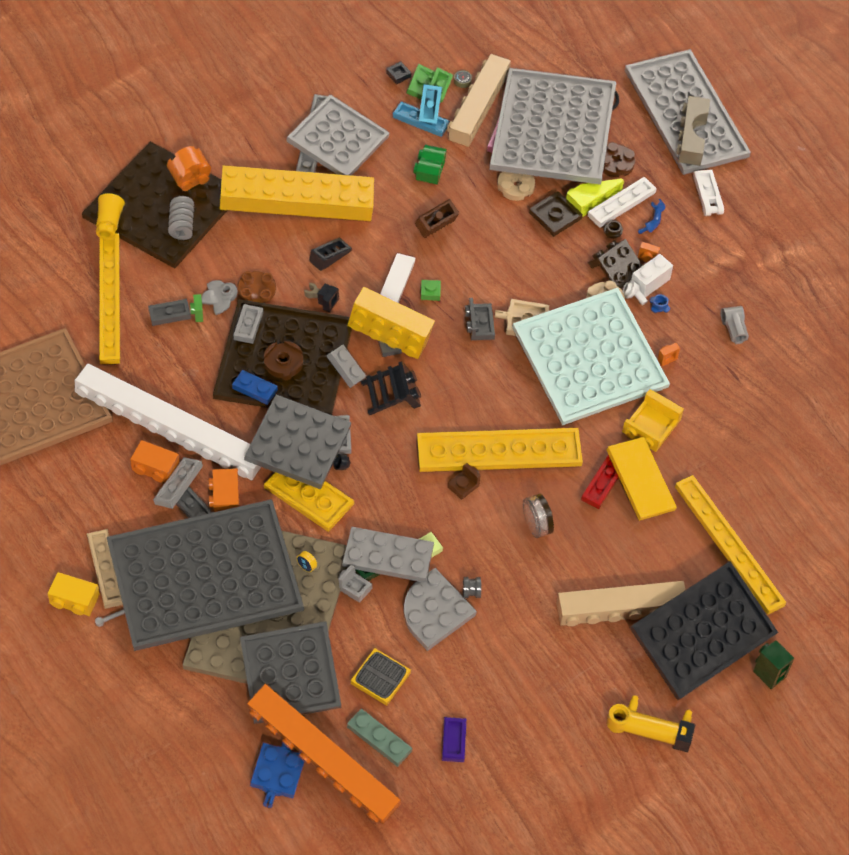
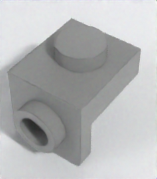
(353, 584)

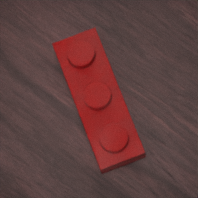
(601, 484)

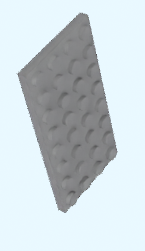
(665, 87)

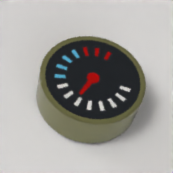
(462, 79)

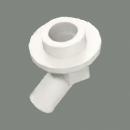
(632, 289)

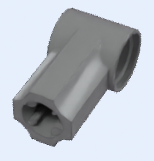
(734, 320)

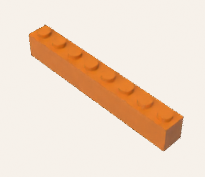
(324, 754)

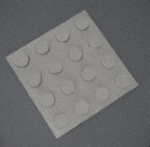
(338, 137)

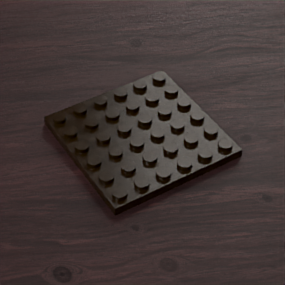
(147, 195)
(311, 330)

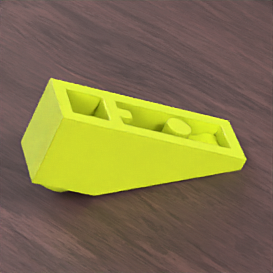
(591, 195)

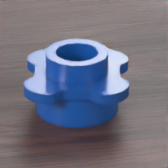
(662, 300)

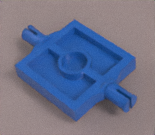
(277, 772)

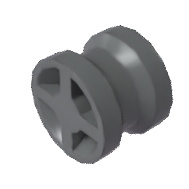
(472, 587)

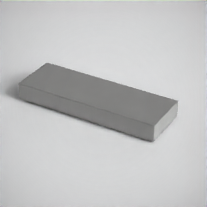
(178, 482)

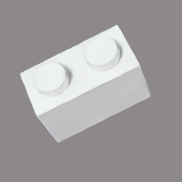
(653, 274)

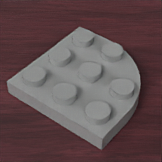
(435, 610)

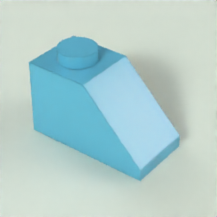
(430, 104)

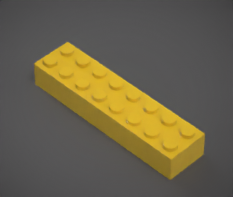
(297, 193)

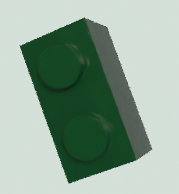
(773, 664)

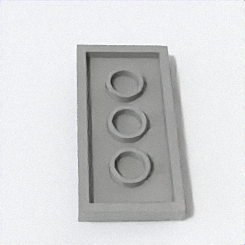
(388, 554)

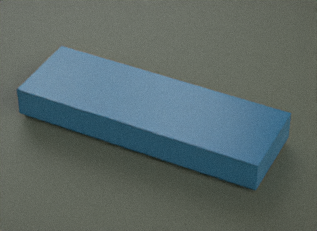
(410, 115)

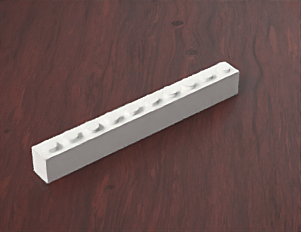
(165, 420)

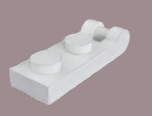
(708, 192)

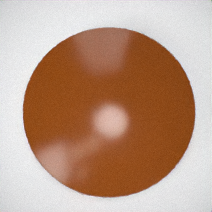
(256, 286)

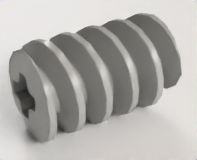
(181, 218)

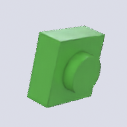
(430, 290)
(196, 308)

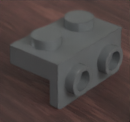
(480, 321)

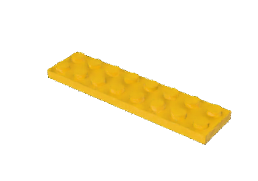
(499, 449)

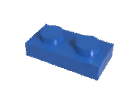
(254, 387)

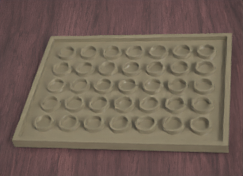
(221, 651)

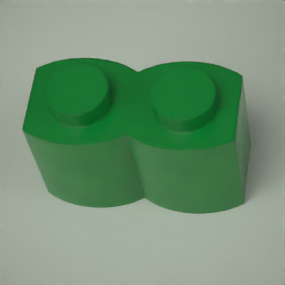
(430, 164)

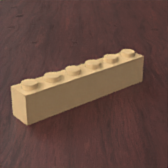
(479, 100)
(614, 603)

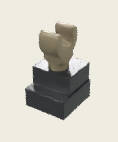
(327, 295)

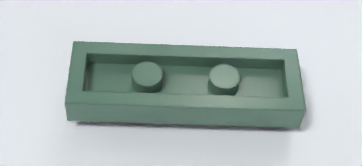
(379, 737)

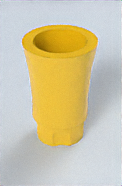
(109, 213)

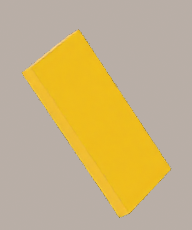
(641, 478)
(321, 505)

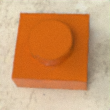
(648, 252)
(668, 354)

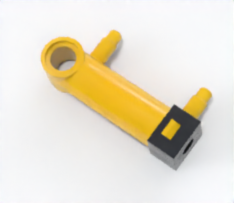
(651, 727)

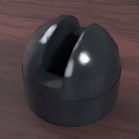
(341, 462)

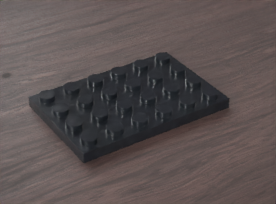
(703, 630)

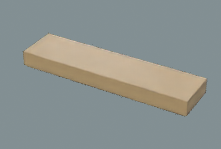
(104, 568)

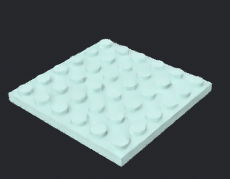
(590, 356)

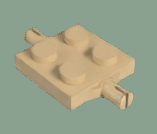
(519, 311)

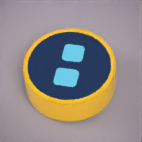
(307, 561)

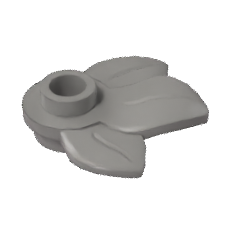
(217, 297)

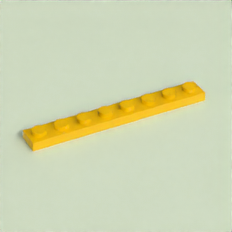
(110, 300)
(730, 544)

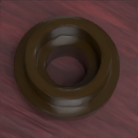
(613, 225)

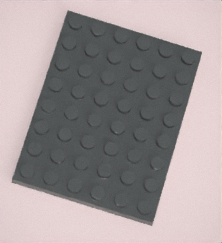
(204, 574)

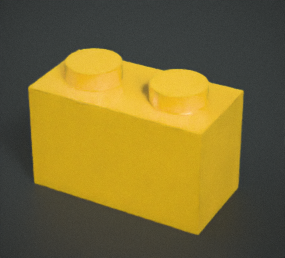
(73, 594)

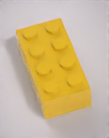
(390, 323)

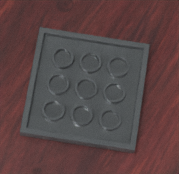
(298, 441)
(294, 665)

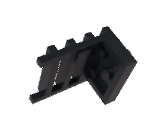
(403, 387)

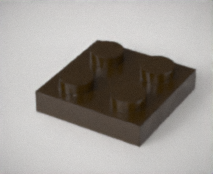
(555, 213)

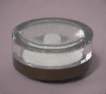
(538, 515)

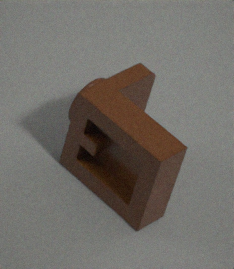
(465, 482)

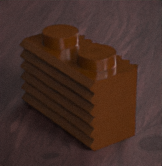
(437, 218)

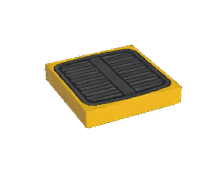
(380, 676)

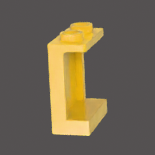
(653, 420)

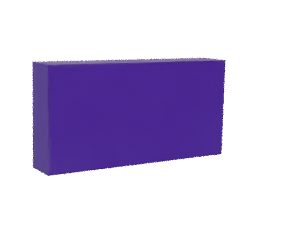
(454, 739)

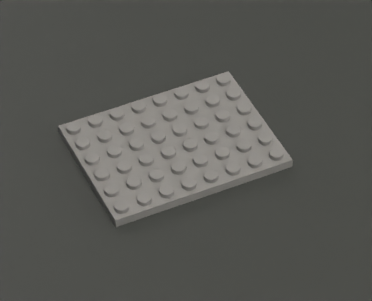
(553, 126)

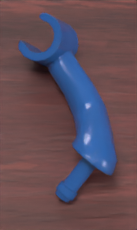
(652, 225)

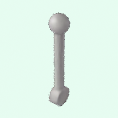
(100, 621)

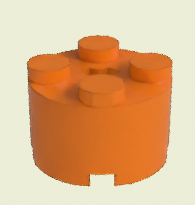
(189, 168)

